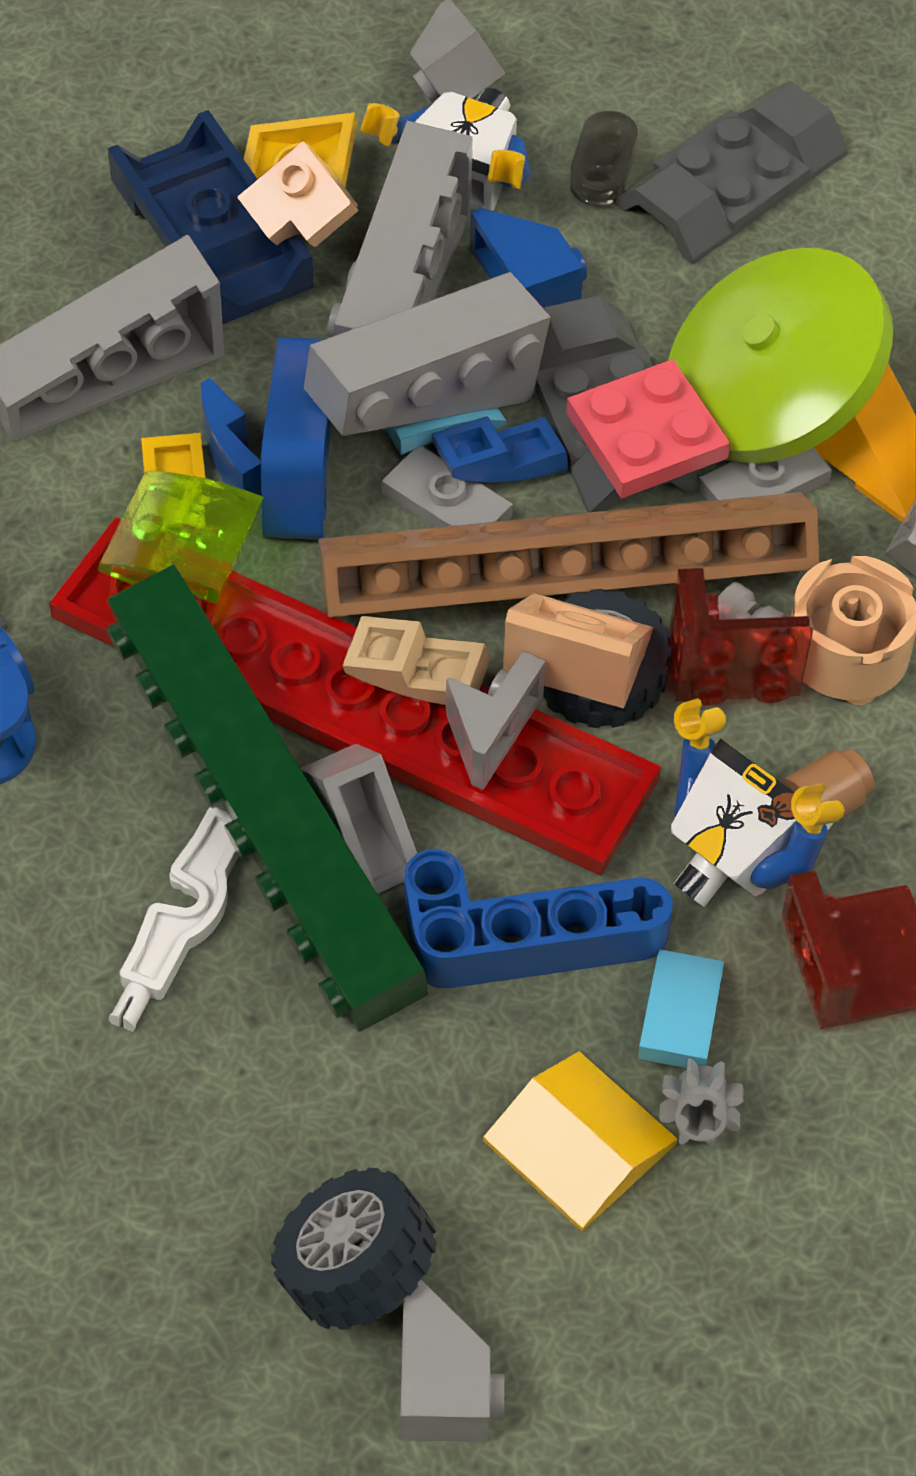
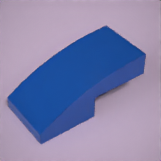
(227, 439)
(517, 453)

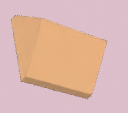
(582, 647)

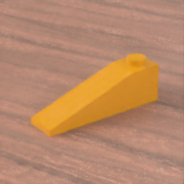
(879, 448)

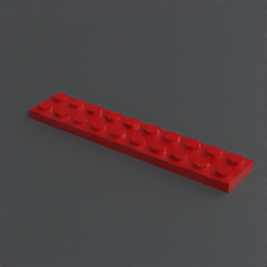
(550, 788)

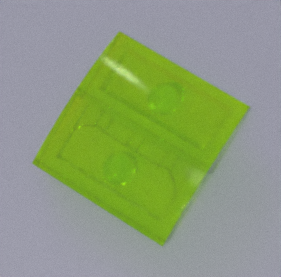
(185, 524)

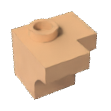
(299, 198)

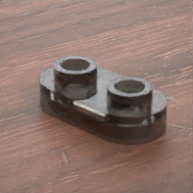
(598, 167)

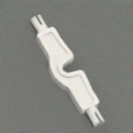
(173, 930)

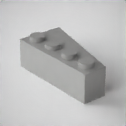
(411, 229)
(113, 341)
(432, 359)

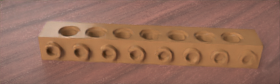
(567, 553)

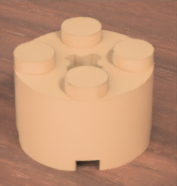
(860, 626)

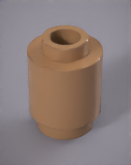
(843, 774)

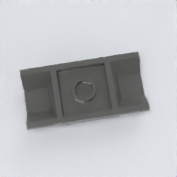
(738, 168)
(583, 349)

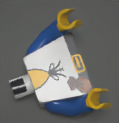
(497, 152)
(740, 815)

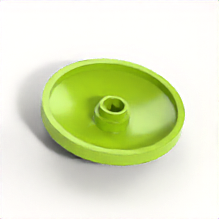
(786, 350)

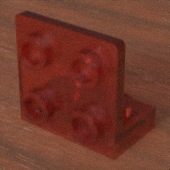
(732, 656)
(853, 950)

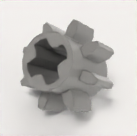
(713, 1113)

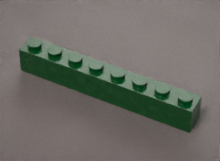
(268, 799)

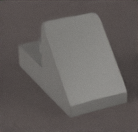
(492, 721)

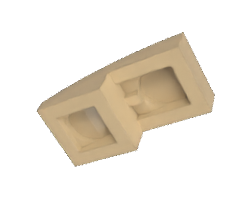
(405, 661)

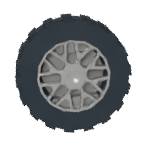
(651, 676)
(354, 1248)

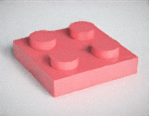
(647, 428)

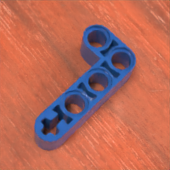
(293, 450)
(535, 918)

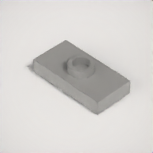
(790, 475)
(430, 492)

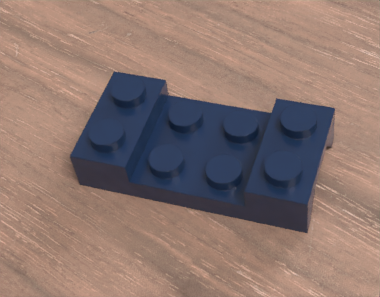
(196, 193)

